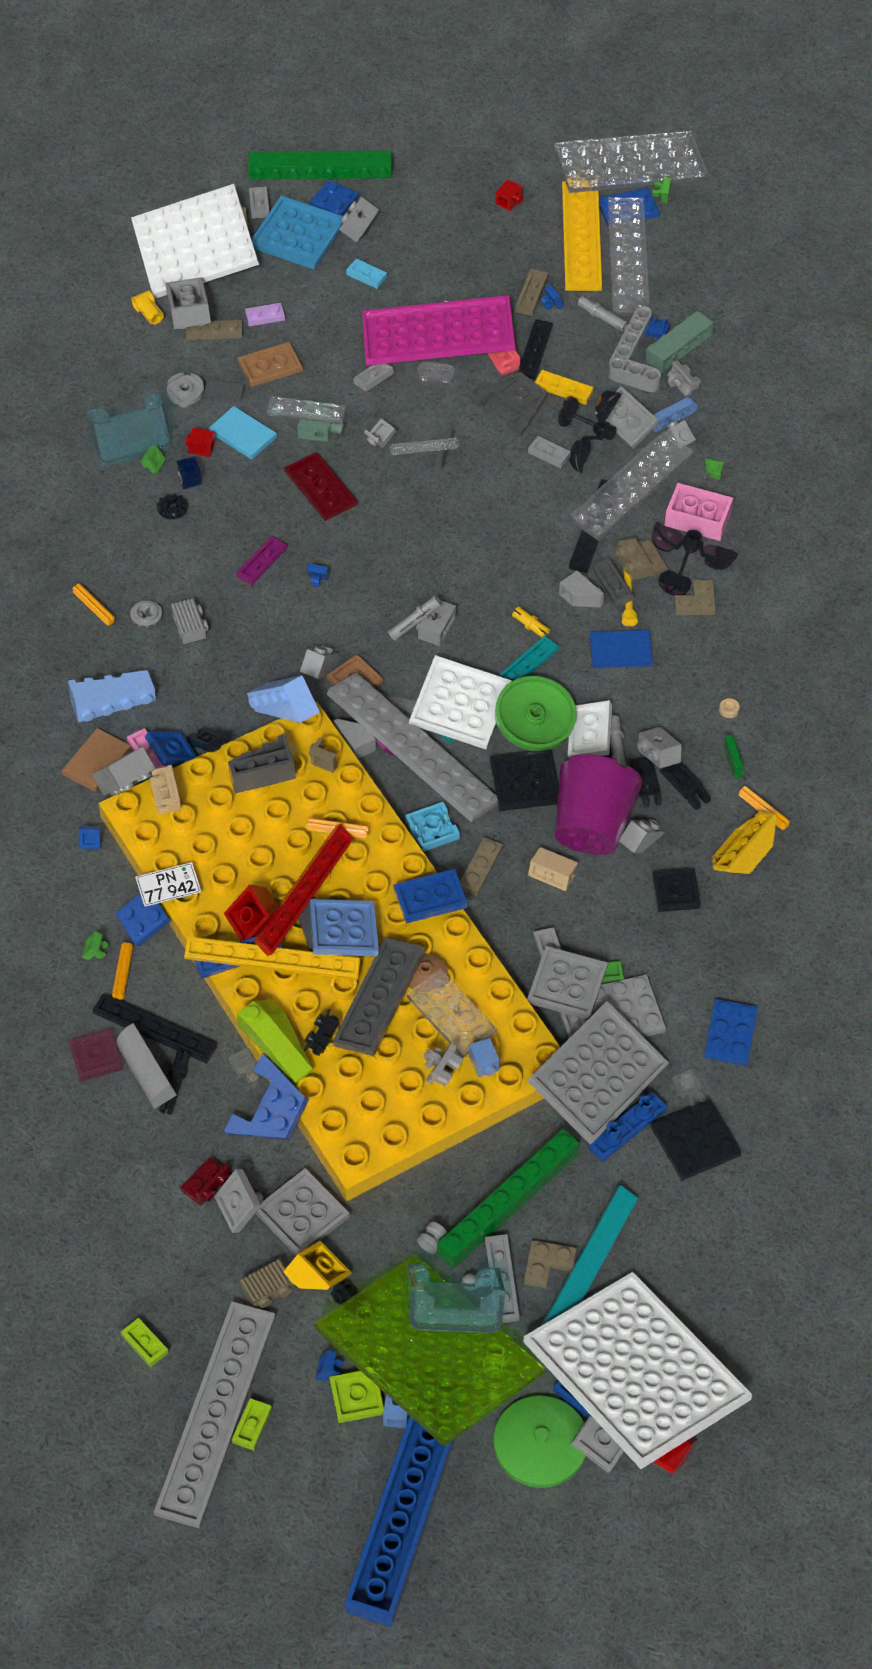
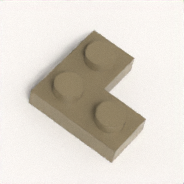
(698, 604)
(547, 1256)

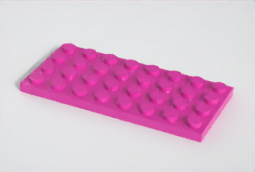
(438, 330)

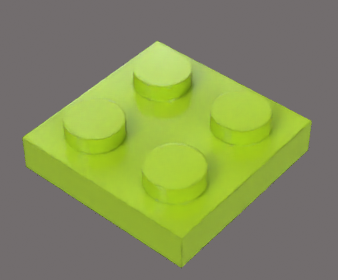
(355, 1397)

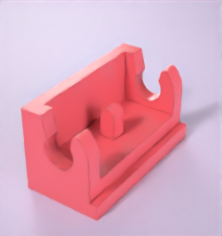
(505, 361)

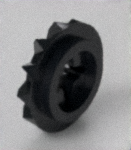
(172, 512)

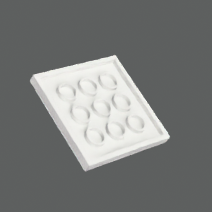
(458, 702)

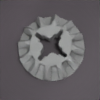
(143, 608)

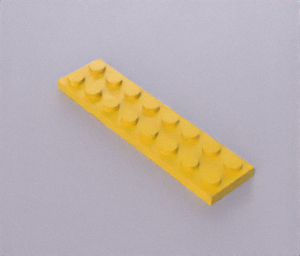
(581, 240)

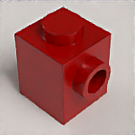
(509, 195)
(200, 442)

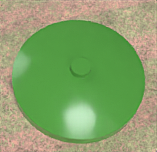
(535, 713)
(536, 1441)

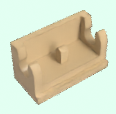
(165, 790)
(552, 868)

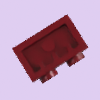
(205, 1181)

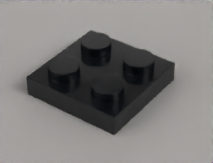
(676, 890)

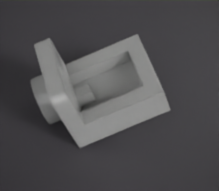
(681, 432)
(380, 433)

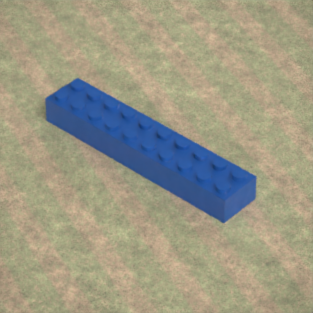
(398, 1526)

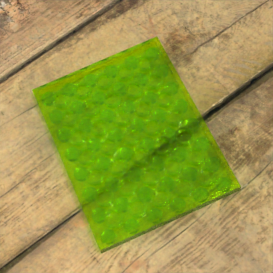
(434, 1376)

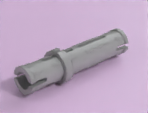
(597, 310)
(421, 612)
(616, 741)

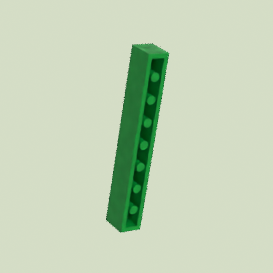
(319, 165)
(507, 1199)

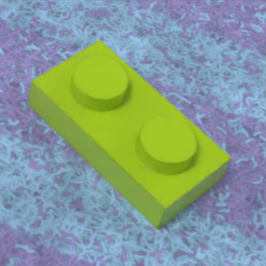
(144, 1342)
(251, 1424)

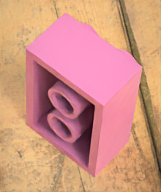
(698, 510)

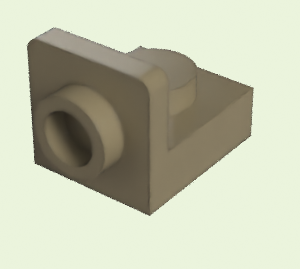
(322, 758)

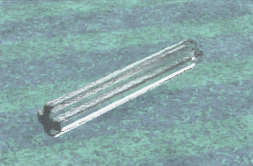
(424, 446)

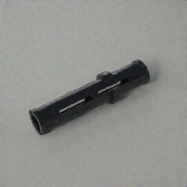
(176, 1074)

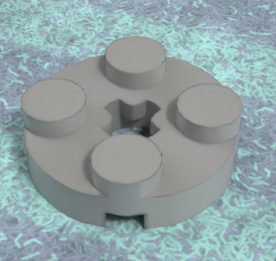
(187, 397)

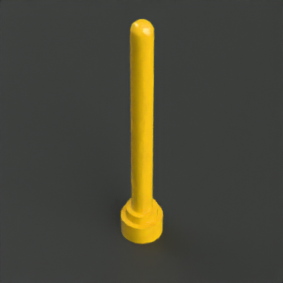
(629, 616)

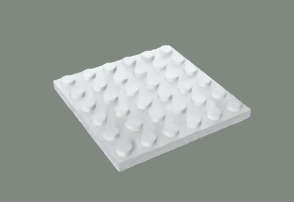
(195, 239)

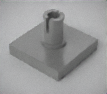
(238, 1200)

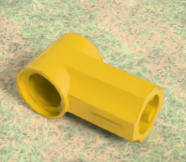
(146, 305)

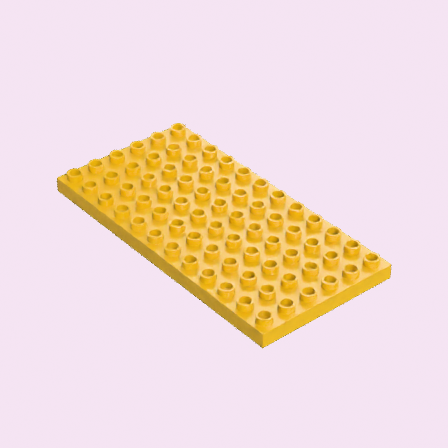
(363, 1111)

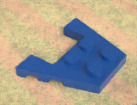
(278, 1110)

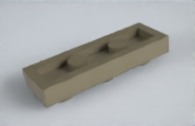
(531, 292)
(216, 330)
(480, 866)

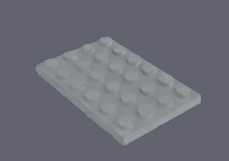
(598, 1072)

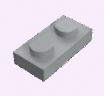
(259, 202)
(373, 376)
(549, 452)

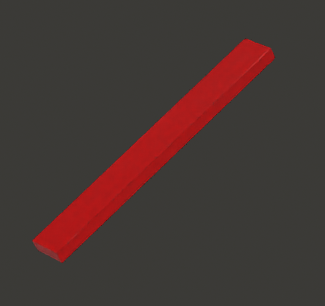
(303, 890)

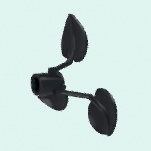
(602, 429)
(669, 538)

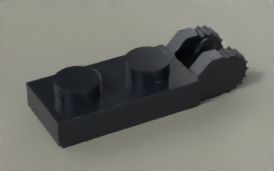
(206, 740)
(650, 784)
(685, 784)

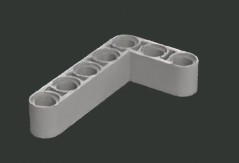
(621, 365)

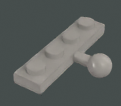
(499, 1257)

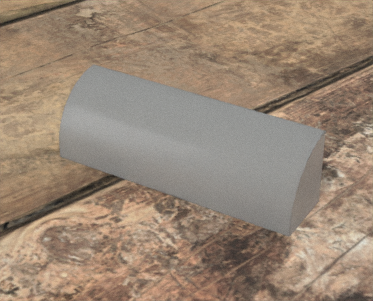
(144, 1066)

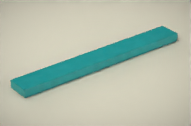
(526, 663)
(593, 1253)

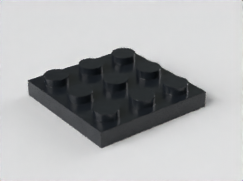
(524, 780)
(695, 1139)

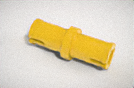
(531, 622)

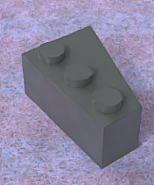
(262, 767)

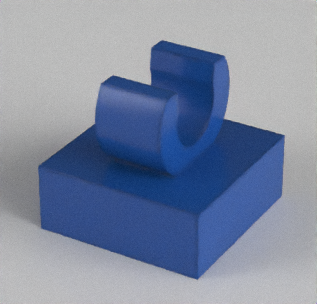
(552, 298)
(658, 328)
(317, 573)
(90, 837)
(326, 1366)

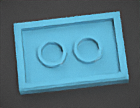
(243, 432)

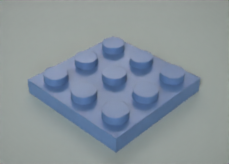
(343, 927)

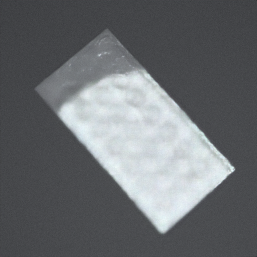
(630, 161)

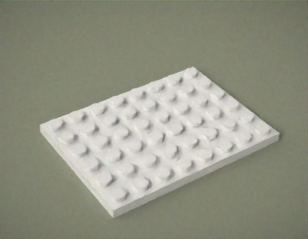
(637, 1369)

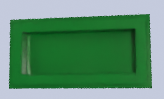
(733, 757)

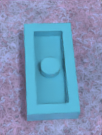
(366, 273)

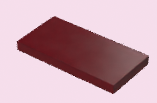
(320, 486)

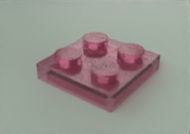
(95, 1055)

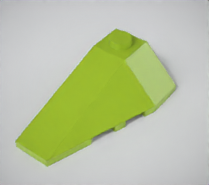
(272, 1032)

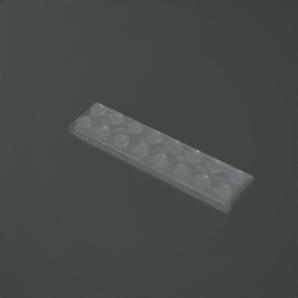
(628, 255)
(630, 485)

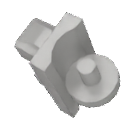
(681, 377)
(438, 1073)

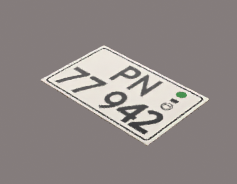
(168, 884)

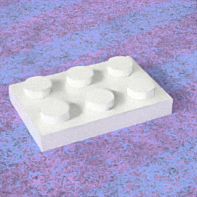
(591, 729)

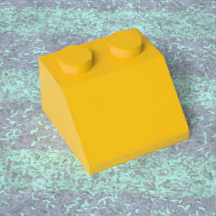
(316, 1268)

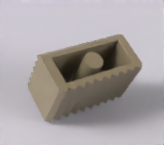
(266, 1285)

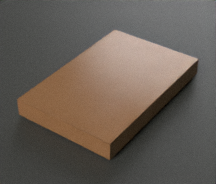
(270, 364)
(93, 755)

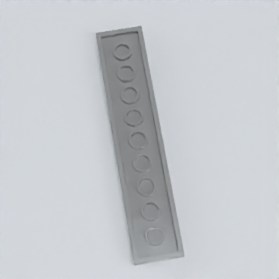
(413, 747)
(214, 1415)

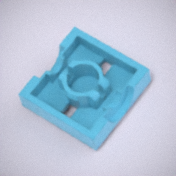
(434, 824)

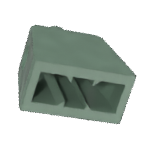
(318, 430)

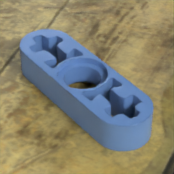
(675, 412)

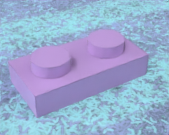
(264, 314)

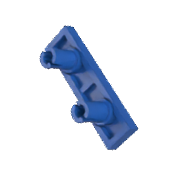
(627, 1126)

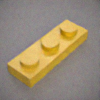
(564, 387)

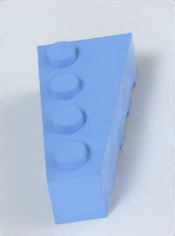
(110, 694)
(284, 699)

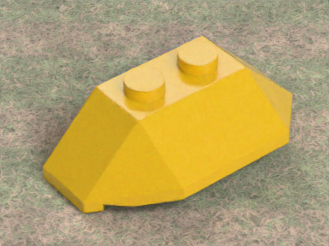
(746, 845)

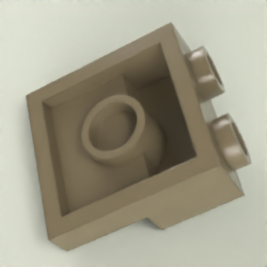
(640, 558)

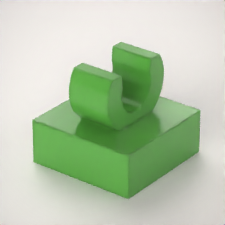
(664, 190)
(153, 459)
(93, 945)

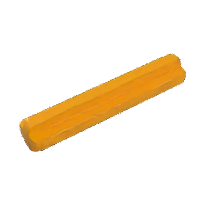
(93, 604)
(761, 805)
(327, 826)
(122, 971)

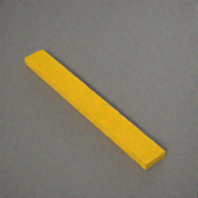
(281, 960)

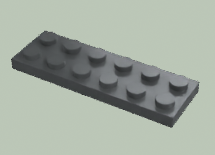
(379, 997)

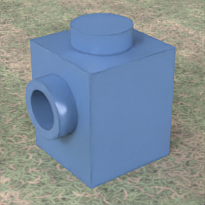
(484, 1058)
(394, 1415)

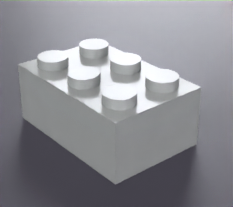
(188, 303)
(124, 772)

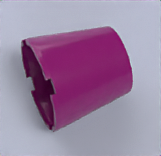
(594, 803)

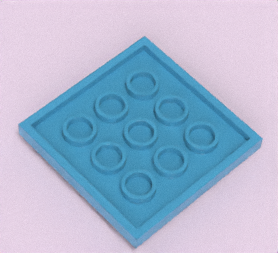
(297, 232)

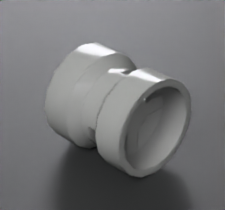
(429, 1239)

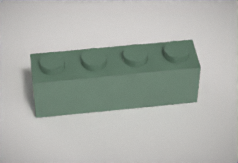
(679, 341)

